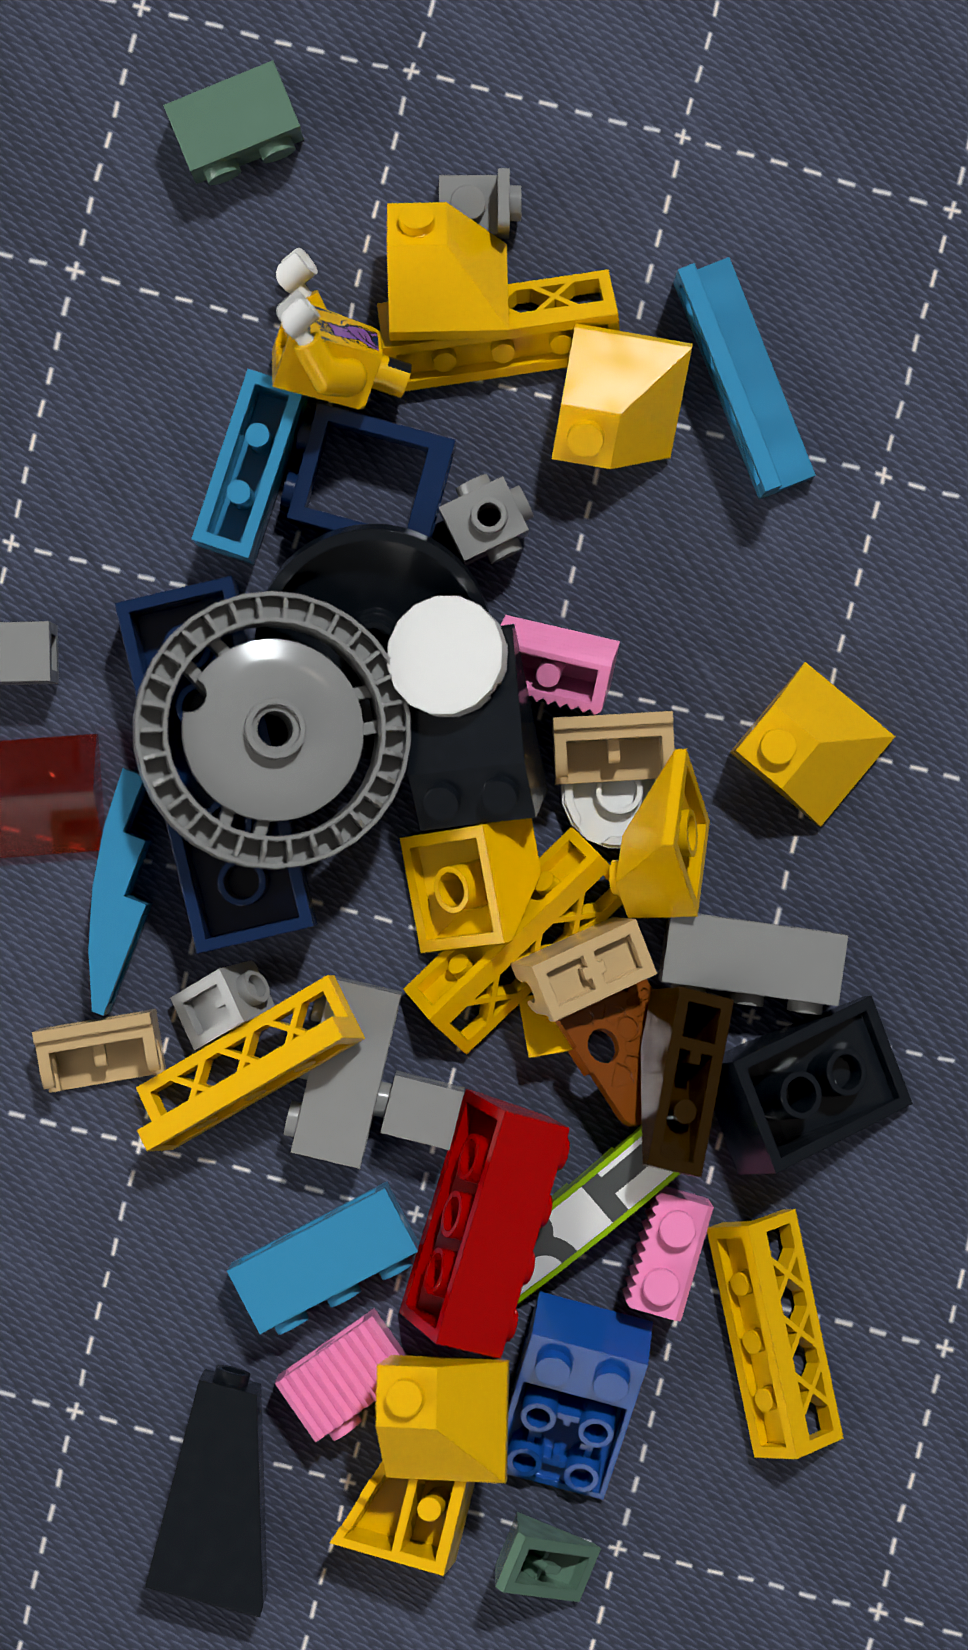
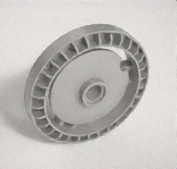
(320, 722)

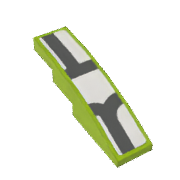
(594, 1207)

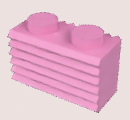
(565, 664)
(668, 1253)
(339, 1377)

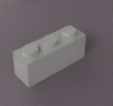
(754, 961)
(343, 1091)

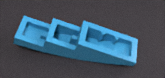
(115, 913)

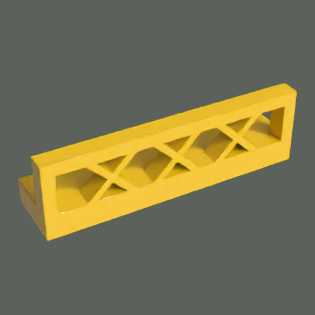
(536, 338)
(473, 973)
(254, 1075)
(766, 1339)

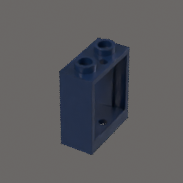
(312, 440)

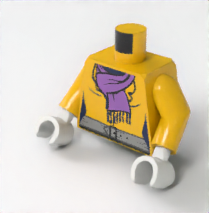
(325, 351)

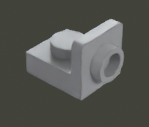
(484, 199)
(222, 1002)

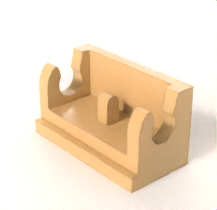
(611, 747)
(585, 967)
(99, 1050)

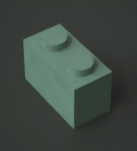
(235, 124)

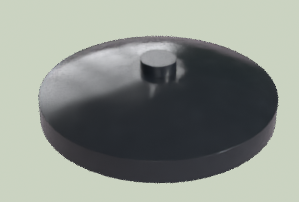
(375, 579)

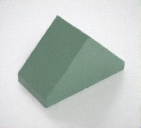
(544, 1561)

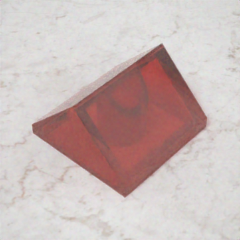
(50, 796)

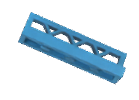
(743, 377)

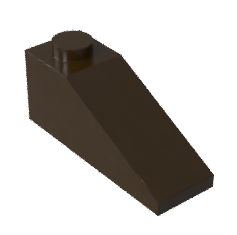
(681, 1076)

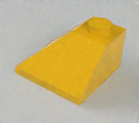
(444, 275)
(620, 398)
(812, 744)
(664, 847)
(471, 882)
(443, 1418)

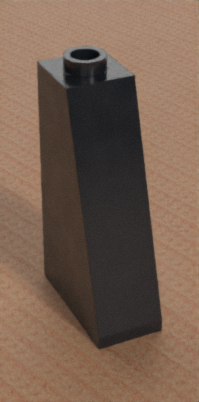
(215, 1511)

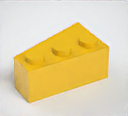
(408, 1521)

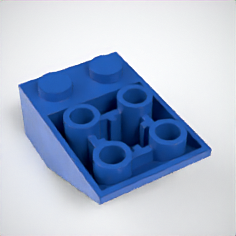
(575, 1393)

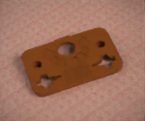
(623, 1020)

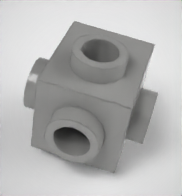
(476, 540)

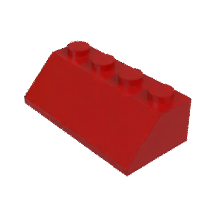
(484, 1224)

